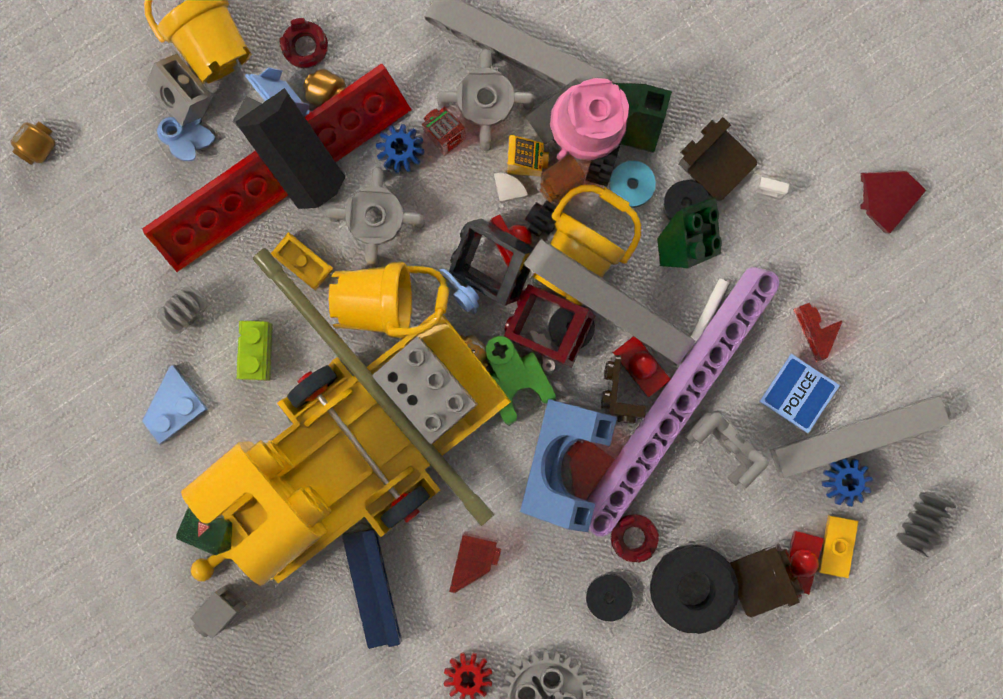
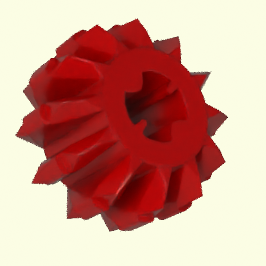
(478, 678)

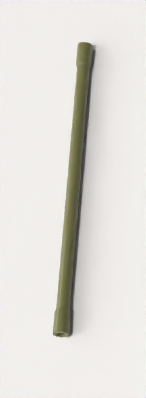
(275, 272)

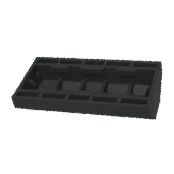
(292, 151)

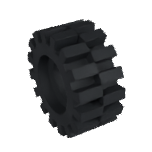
(601, 168)

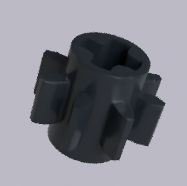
(541, 219)

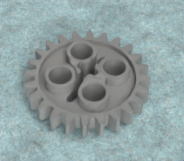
(569, 684)

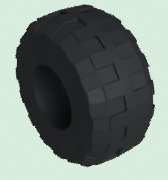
(718, 604)

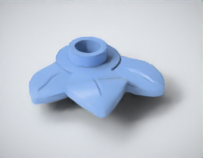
(187, 138)
(464, 296)

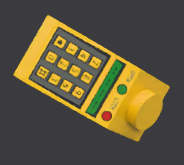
(526, 157)

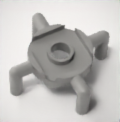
(485, 115)
(383, 231)
(751, 460)

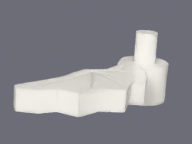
(548, 365)

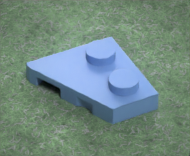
(172, 406)

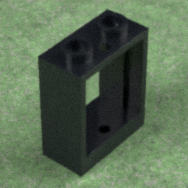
(516, 274)

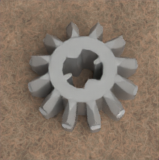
(182, 310)

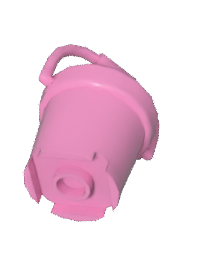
(589, 119)

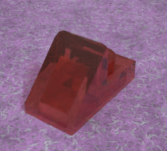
(818, 338)

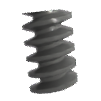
(925, 522)

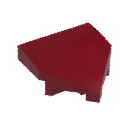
(889, 197)

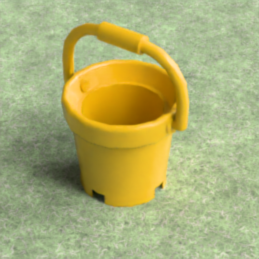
(203, 36)
(584, 243)
(382, 299)

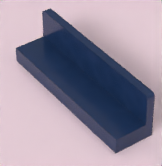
(372, 589)

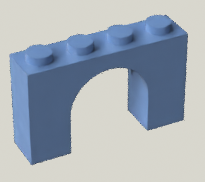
(545, 492)

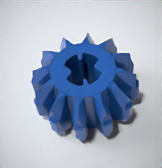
(389, 153)
(843, 492)

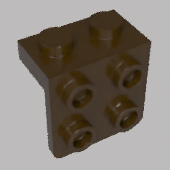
(717, 160)
(625, 412)
(766, 581)

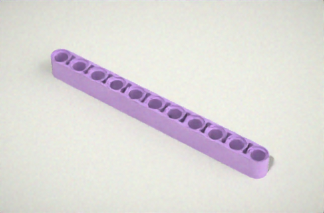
(691, 394)

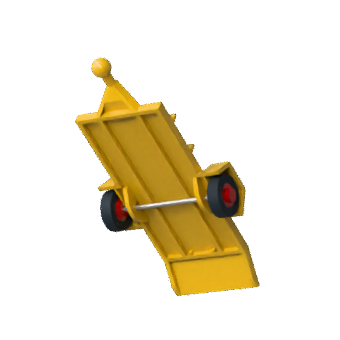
(356, 452)

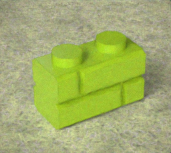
(254, 350)

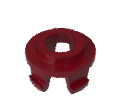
(298, 29)
(650, 542)

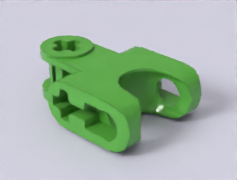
(515, 374)

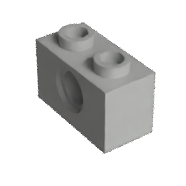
(179, 89)
(217, 612)

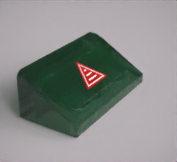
(209, 537)

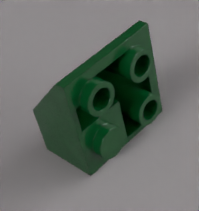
(645, 114)
(691, 236)

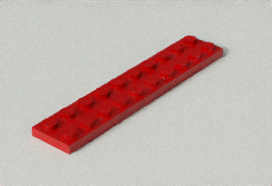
(251, 187)

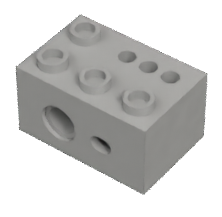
(424, 390)

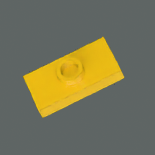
(302, 261)
(838, 546)

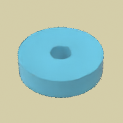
(633, 171)

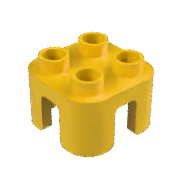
(292, 518)

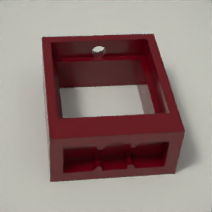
(573, 338)

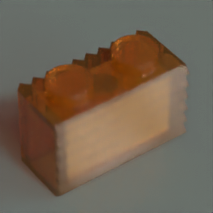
(561, 179)

